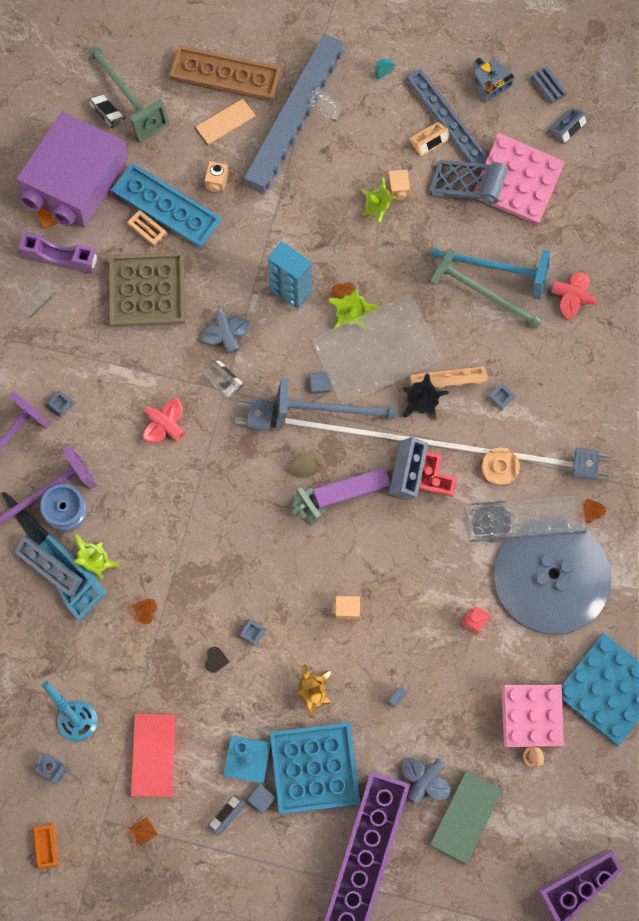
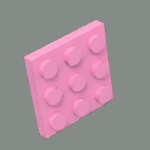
(532, 715)

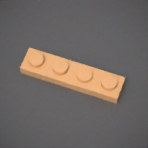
(453, 377)

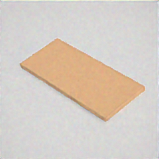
(225, 121)

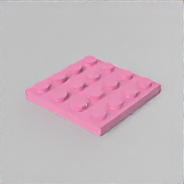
(528, 179)

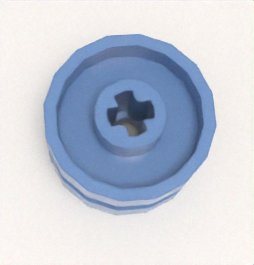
(53, 507)

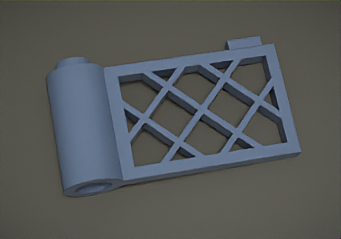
(489, 189)

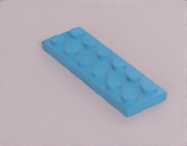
(166, 205)

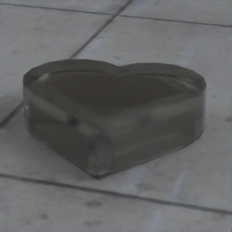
(216, 660)

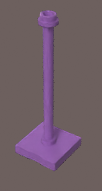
(27, 412)
(77, 469)

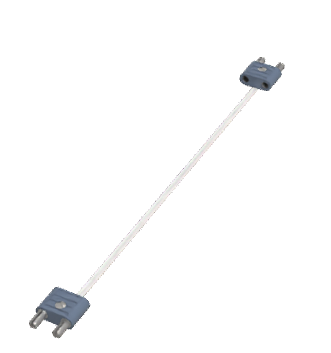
(584, 465)

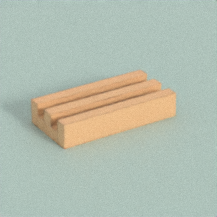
(157, 237)

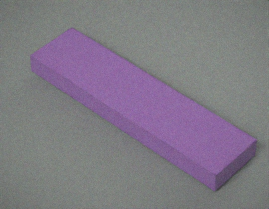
(351, 488)

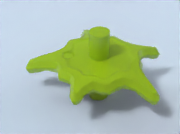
(377, 201)
(351, 307)
(93, 557)

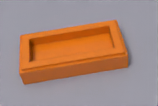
(45, 846)

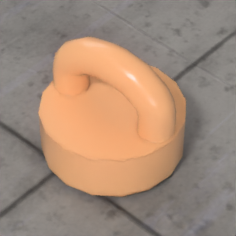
(533, 756)

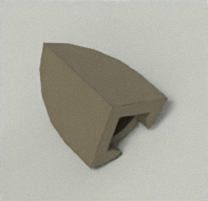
(304, 465)

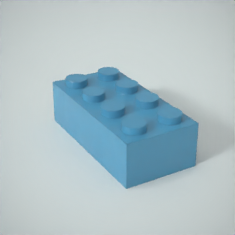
(289, 274)

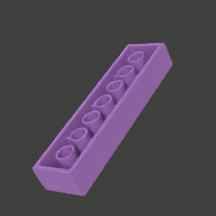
(368, 849)

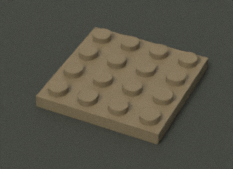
(147, 289)

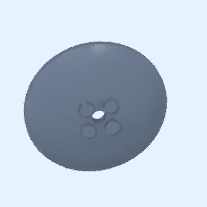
(550, 603)

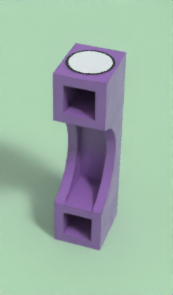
(39, 249)

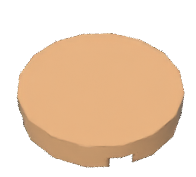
(500, 466)

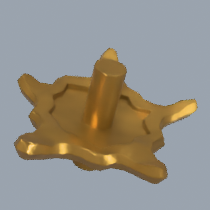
(312, 690)

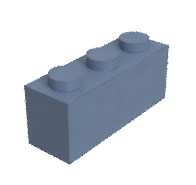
(408, 468)

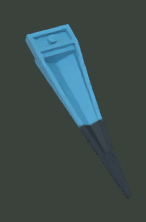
(89, 591)

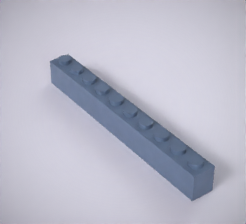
(293, 115)

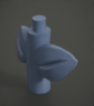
(225, 331)
(425, 780)

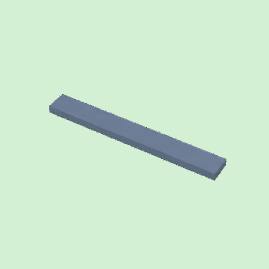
(446, 116)

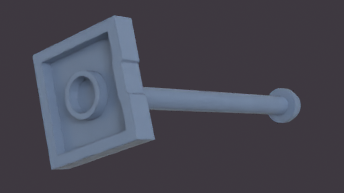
(284, 403)

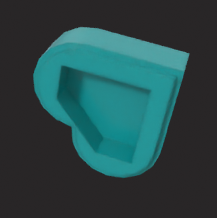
(383, 67)

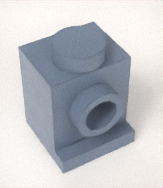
(57, 772)

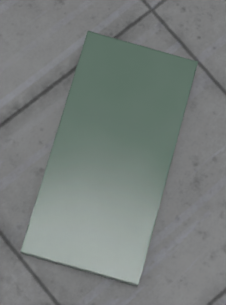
(466, 817)

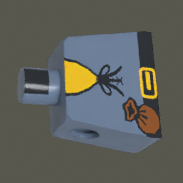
(491, 78)

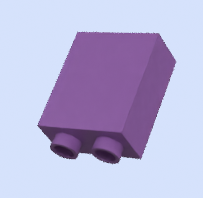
(72, 170)

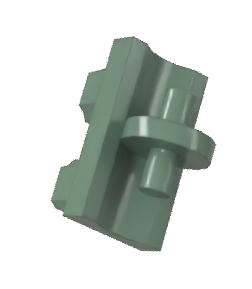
(304, 506)

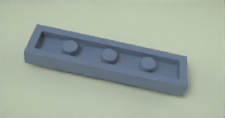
(48, 566)

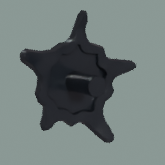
(423, 397)

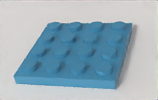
(605, 689)
(314, 768)

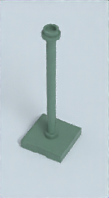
(146, 120)
(445, 268)

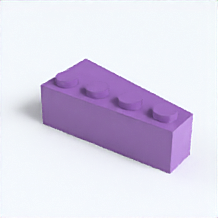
(579, 885)

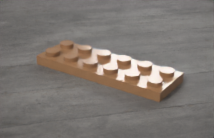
(225, 73)

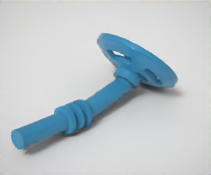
(72, 716)

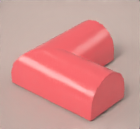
(432, 480)

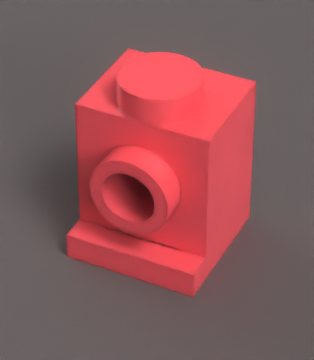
(475, 619)

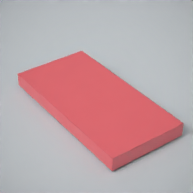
(153, 755)

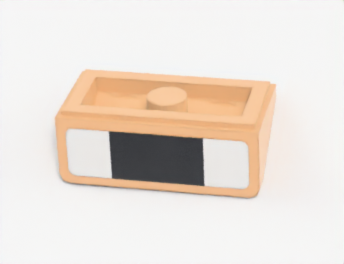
(430, 138)

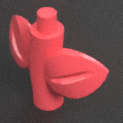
(573, 294)
(164, 422)

